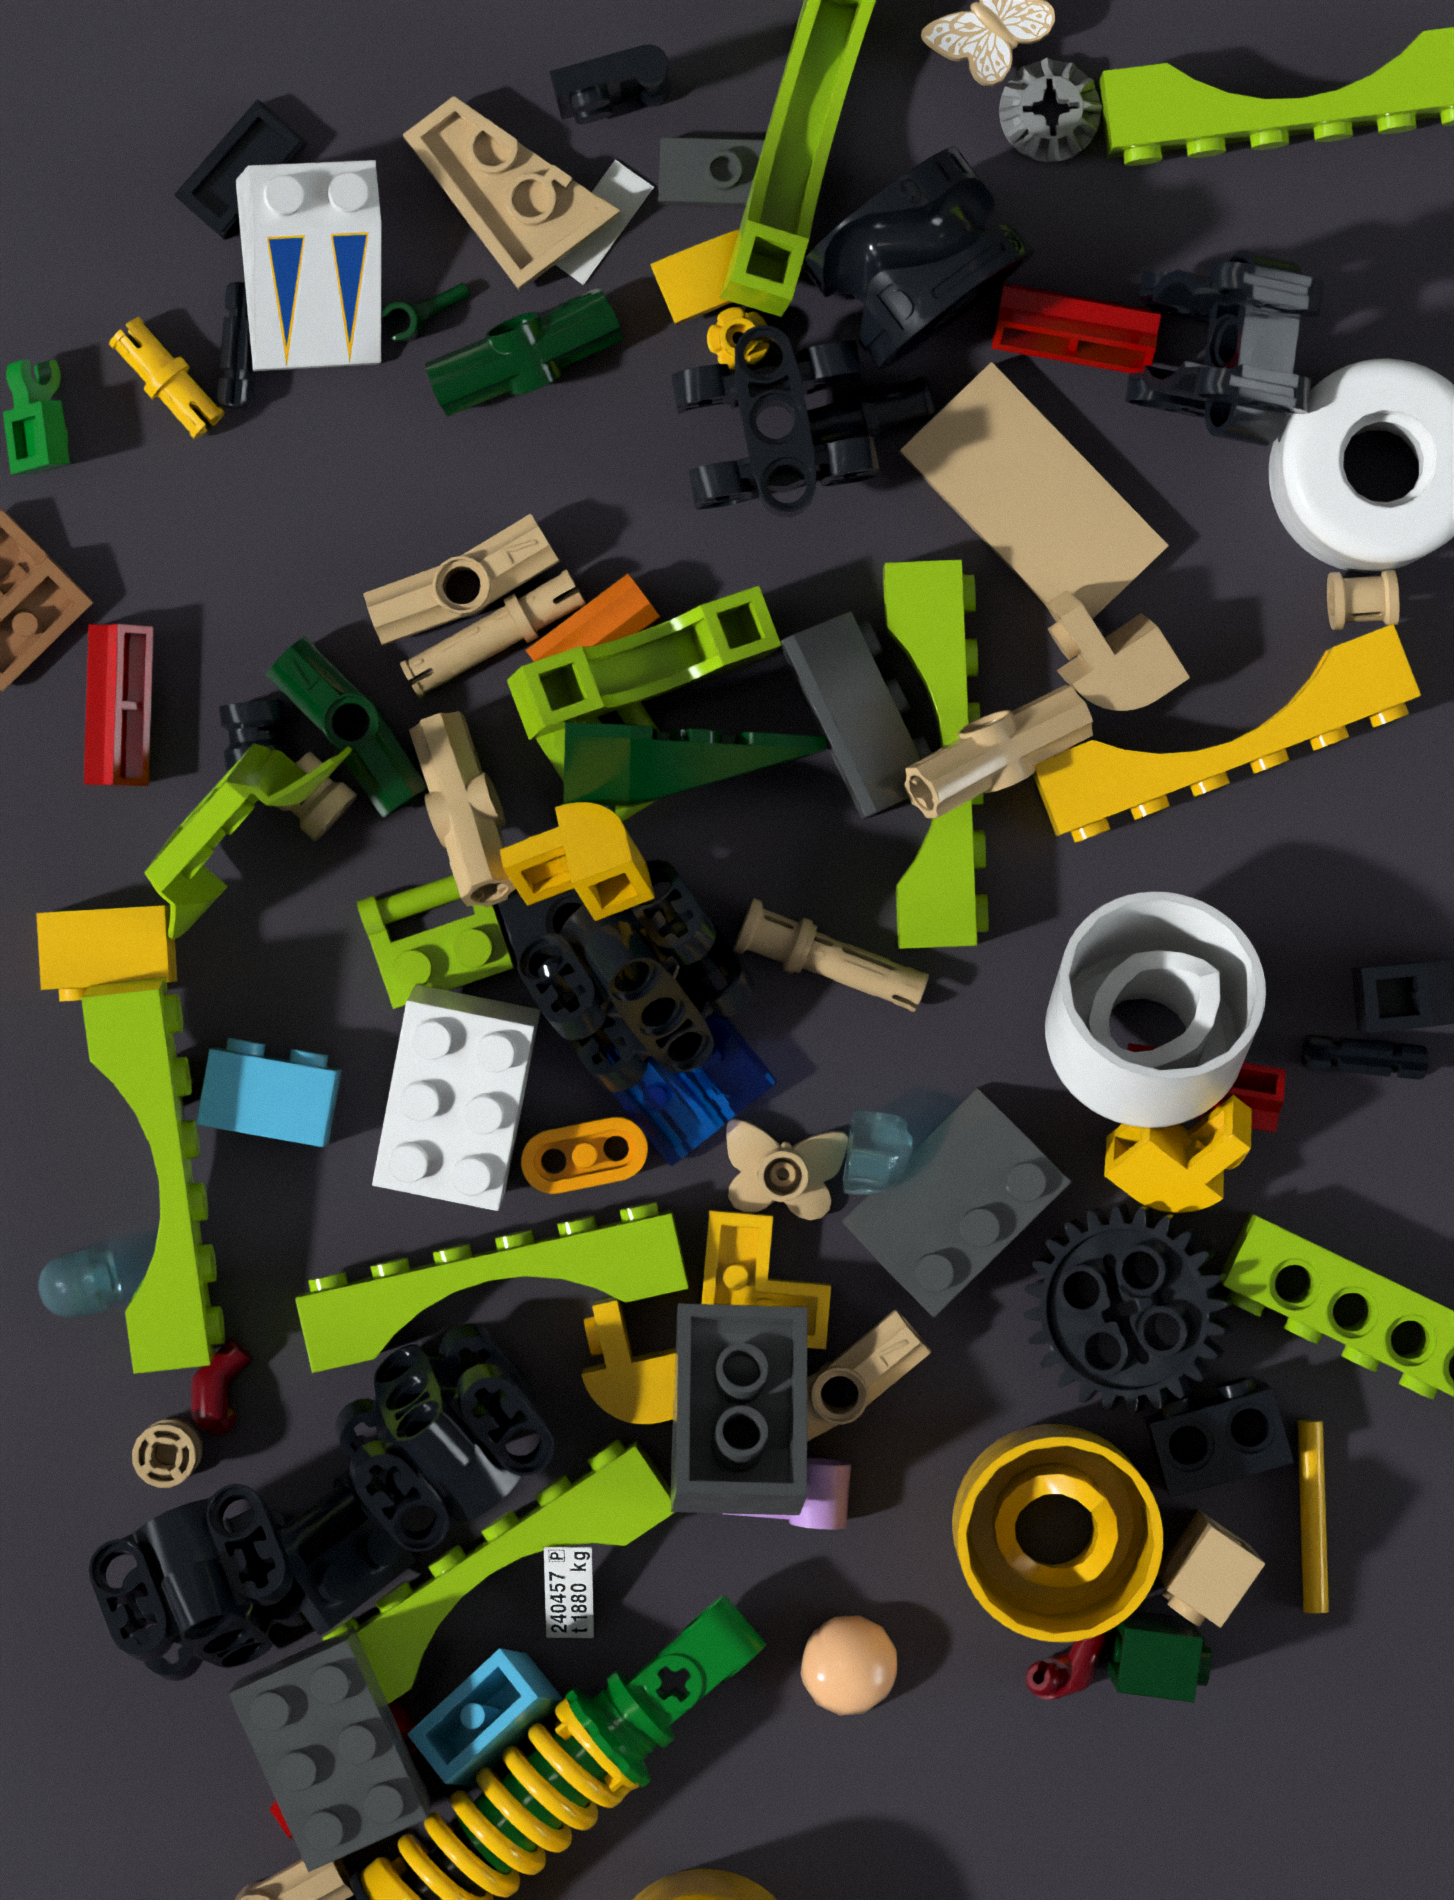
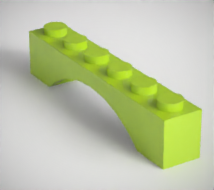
(1166, 110)
(795, 155)
(926, 621)
(134, 1046)
(624, 1258)
(604, 1506)

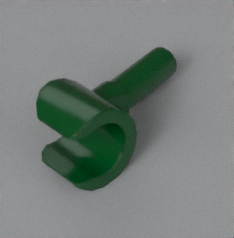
(424, 310)

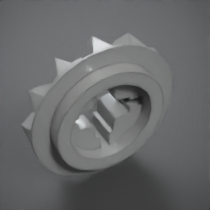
(1029, 131)

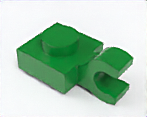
(36, 424)

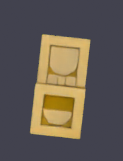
(695, 277)

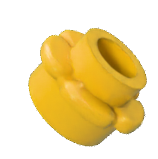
(721, 334)

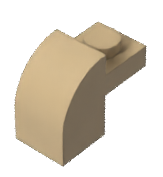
(1115, 671)

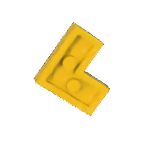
(739, 1270)

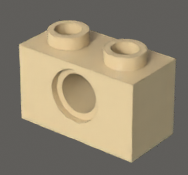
(1208, 1571)

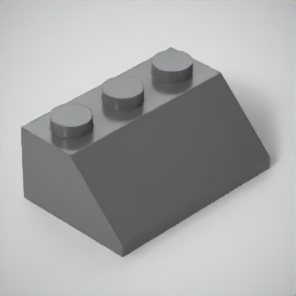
(856, 709)
(957, 1203)

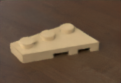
(507, 194)

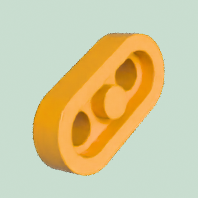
(585, 1155)

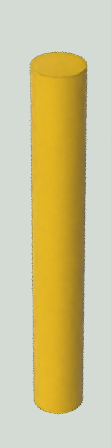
(1313, 1516)

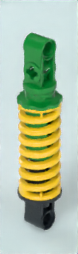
(585, 1763)

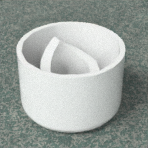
(1310, 478)
(1171, 954)

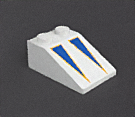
(312, 263)

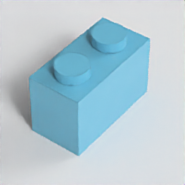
(269, 1094)
(485, 1717)

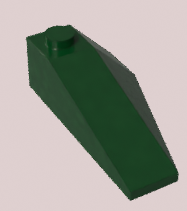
(639, 765)

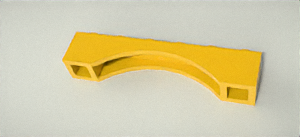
(1348, 684)

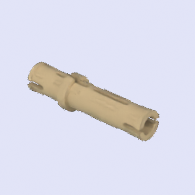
(493, 633)

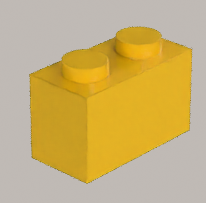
(104, 948)

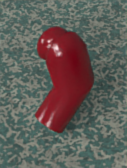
(210, 1390)
(1069, 1671)

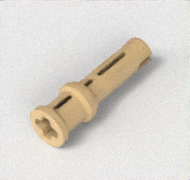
(802, 947)

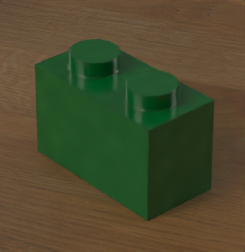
(1158, 1657)

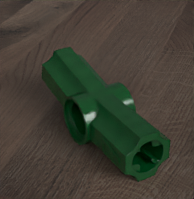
(524, 352)
(322, 694)

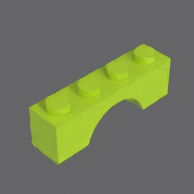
(644, 664)

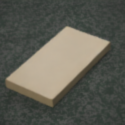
(1032, 495)

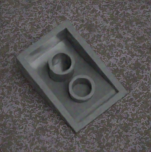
(740, 1410)

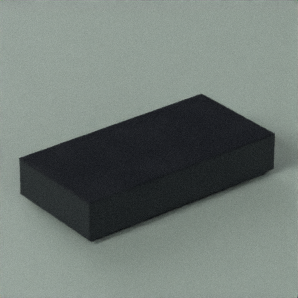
(254, 140)

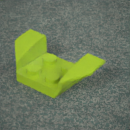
(179, 866)

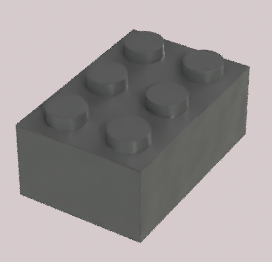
(331, 1749)

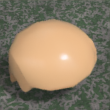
(849, 1665)

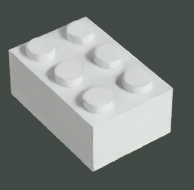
(456, 1097)

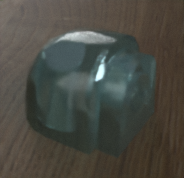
(876, 1152)
(79, 1283)

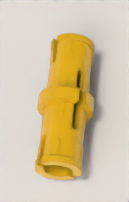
(166, 378)

